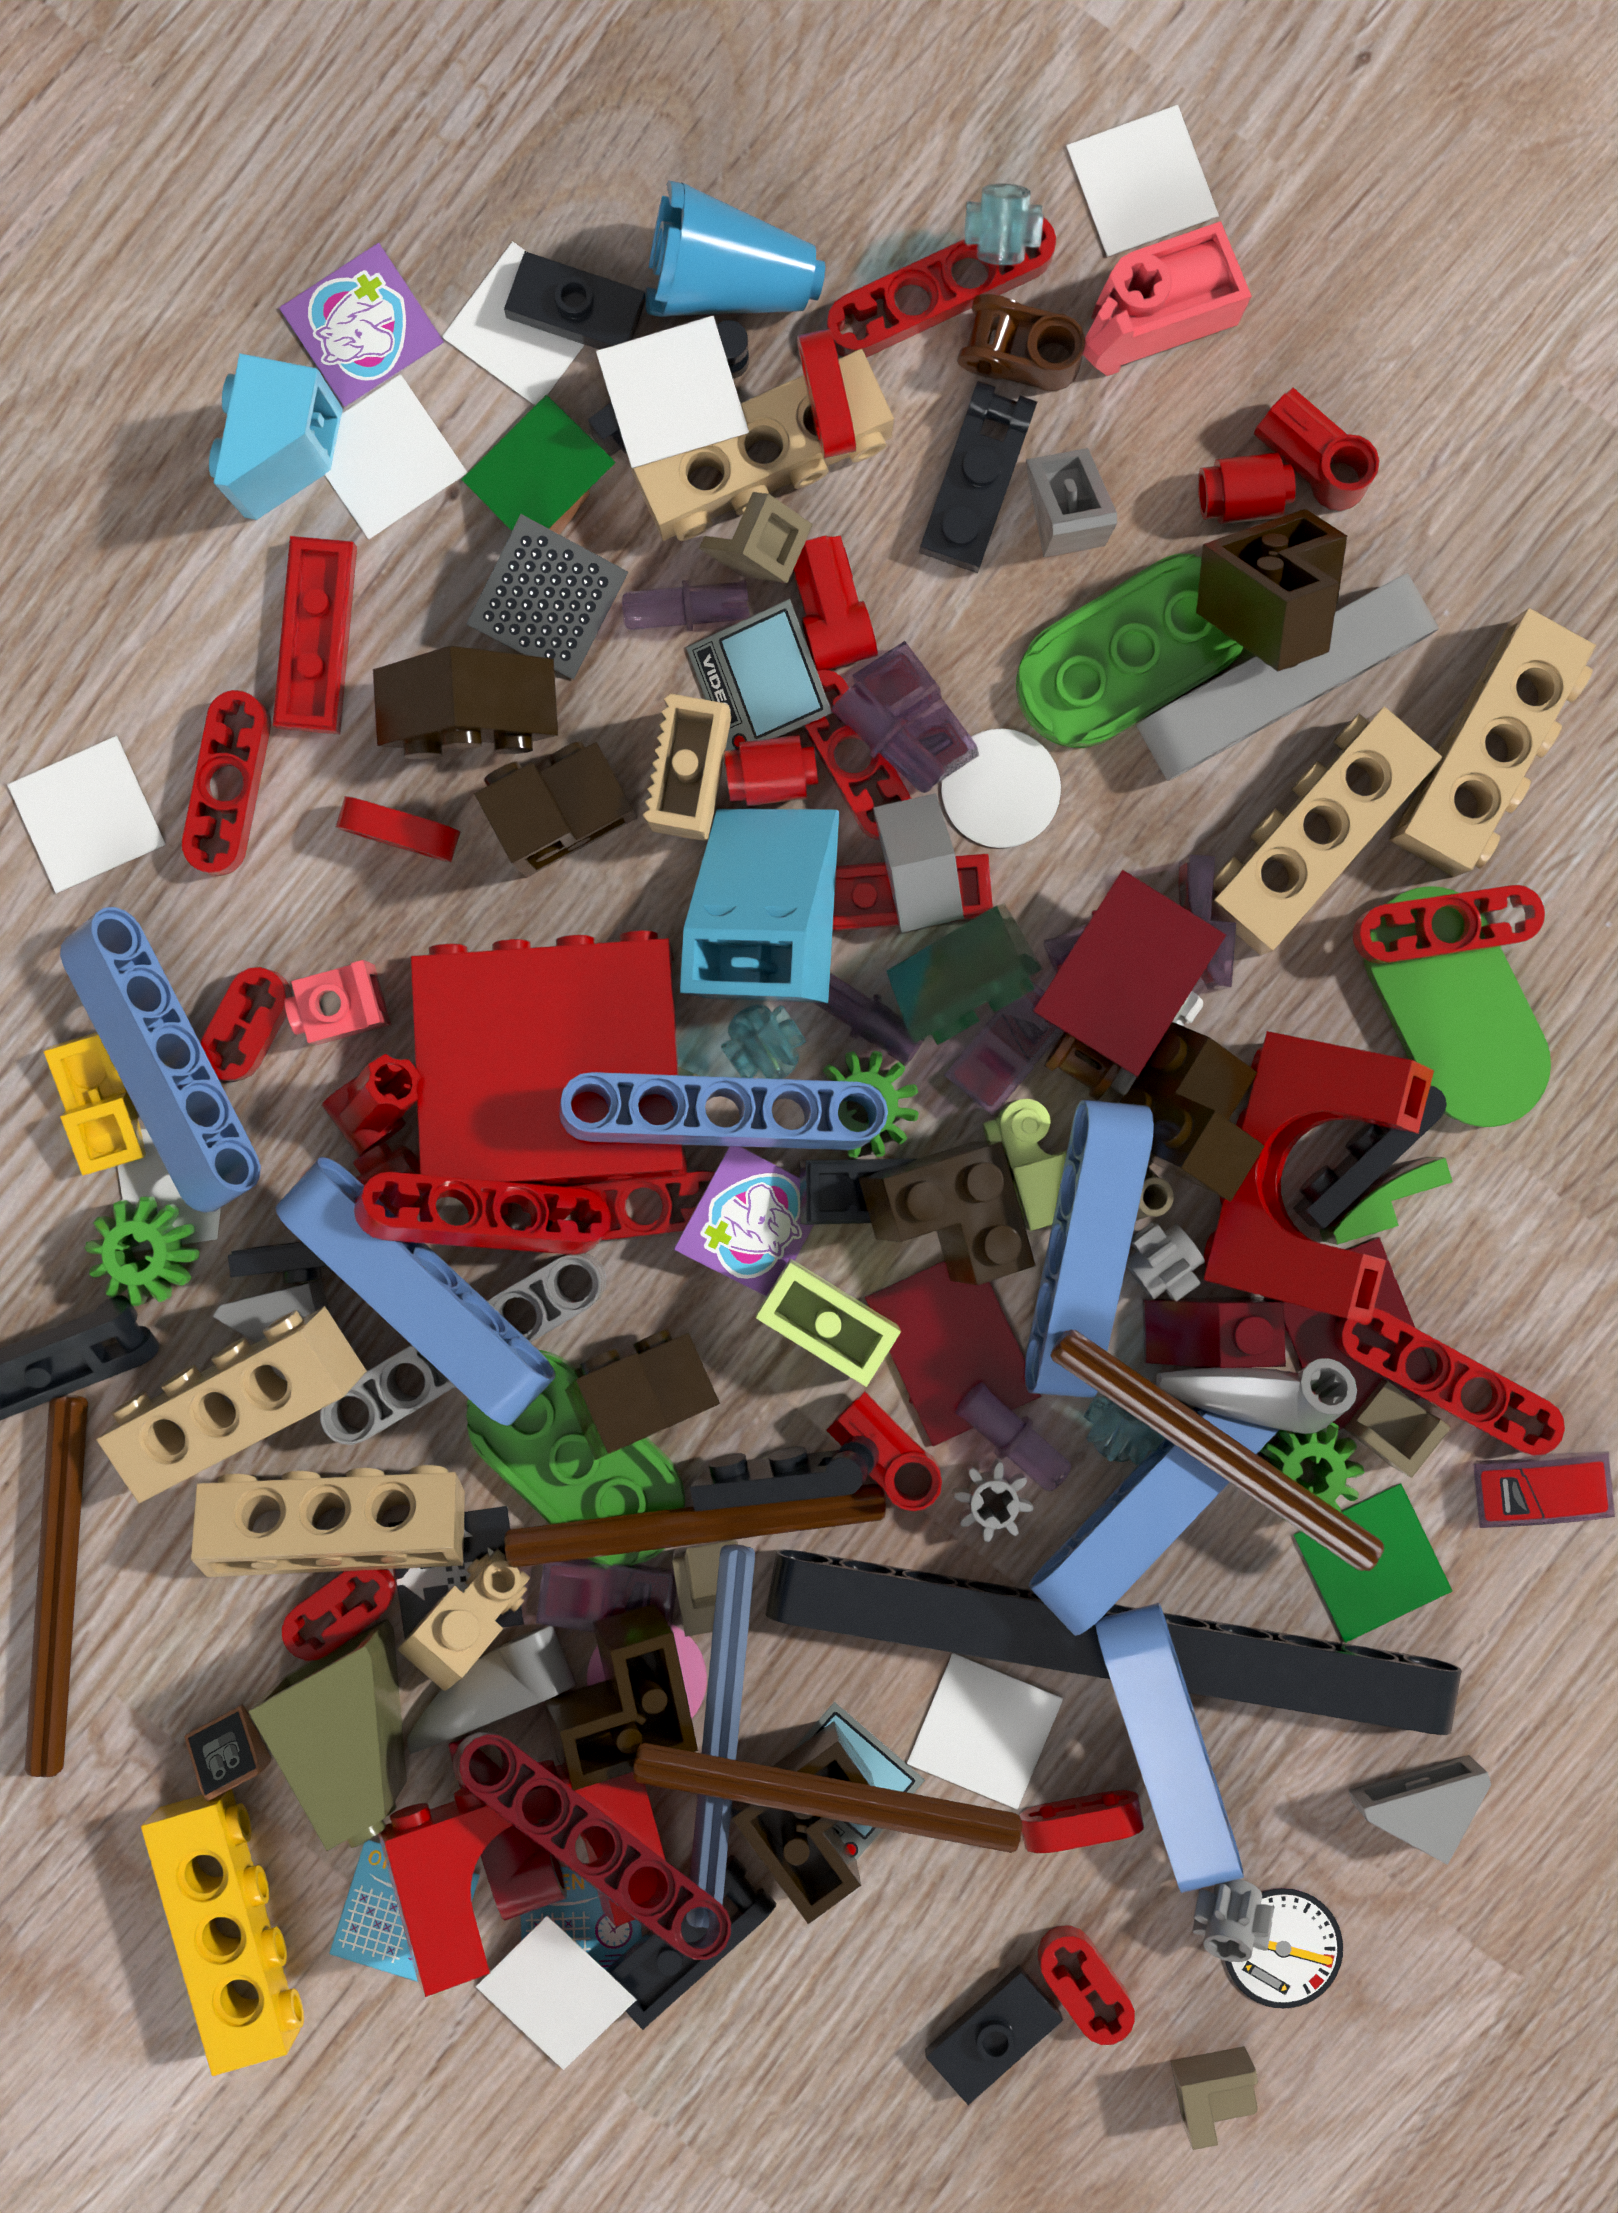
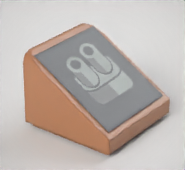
(226, 1752)

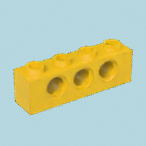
(231, 2028)

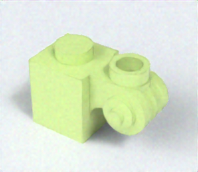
(1032, 1170)

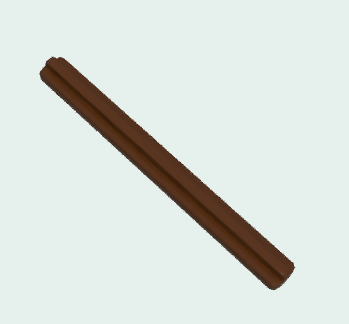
(1217, 1450)
(687, 1527)
(56, 1586)
(827, 1797)

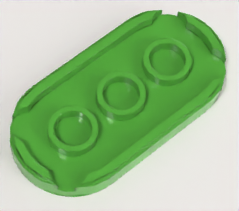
(1122, 657)
(1463, 1020)
(556, 1473)

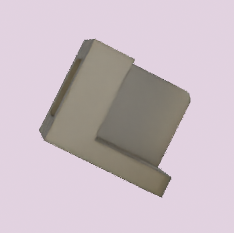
(764, 541)
(1397, 1428)
(696, 1584)
(1214, 2090)

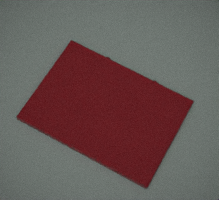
(1129, 973)
(1314, 1336)
(948, 1345)

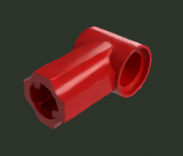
(1314, 443)
(834, 619)
(373, 1103)
(895, 1449)

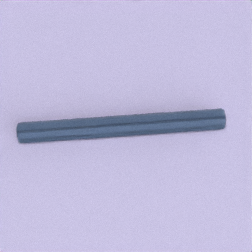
(722, 1718)

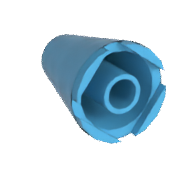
(726, 260)

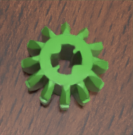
(885, 1087)
(127, 1231)
(1330, 1459)

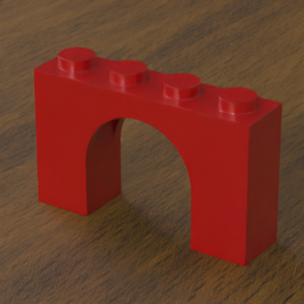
(1294, 1091)
(435, 1856)

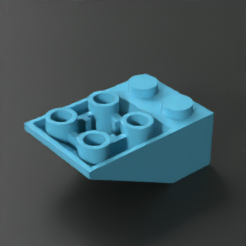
(763, 907)

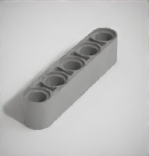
(1258, 695)
(379, 1385)

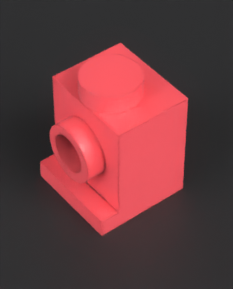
(360, 1008)

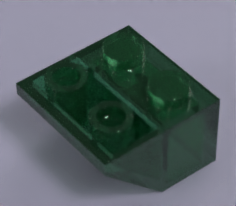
(962, 971)

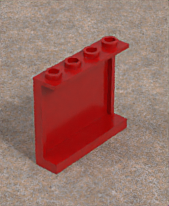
(509, 1034)

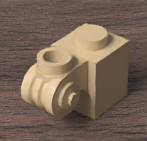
(464, 1622)

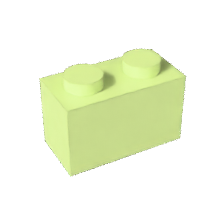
(828, 1322)

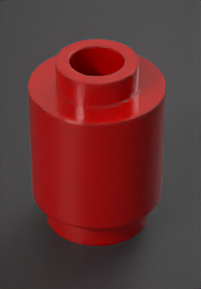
(1246, 488)
(770, 770)

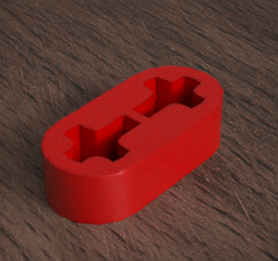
(826, 393)
(398, 829)
(232, 1016)
(347, 1621)
(1081, 1821)
(1074, 1993)

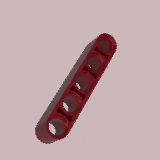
(620, 1859)

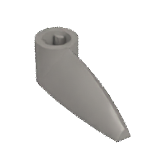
(1268, 1395)
(496, 1686)

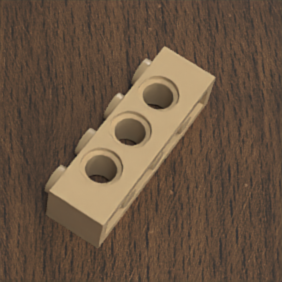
(774, 417)
(1557, 666)
(1396, 764)
(157, 1455)
(427, 1538)

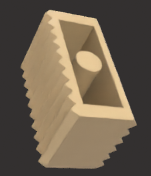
(687, 767)

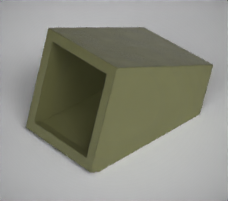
(340, 1736)

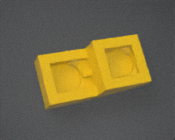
(97, 1106)

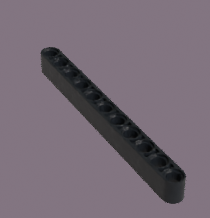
(1021, 1629)

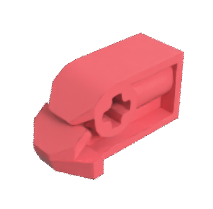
(1166, 298)

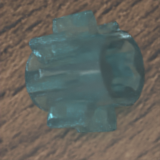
(1003, 224)
(763, 1042)
(1118, 1433)

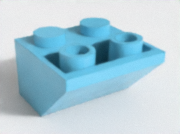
(275, 433)

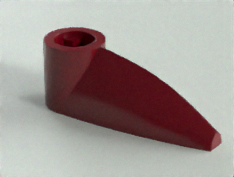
(516, 1867)

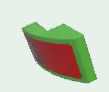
(1374, 1209)

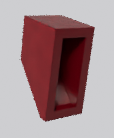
(1215, 1332)

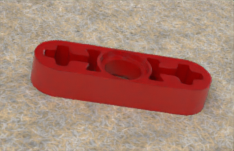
(209, 761)
(859, 805)
(1490, 901)

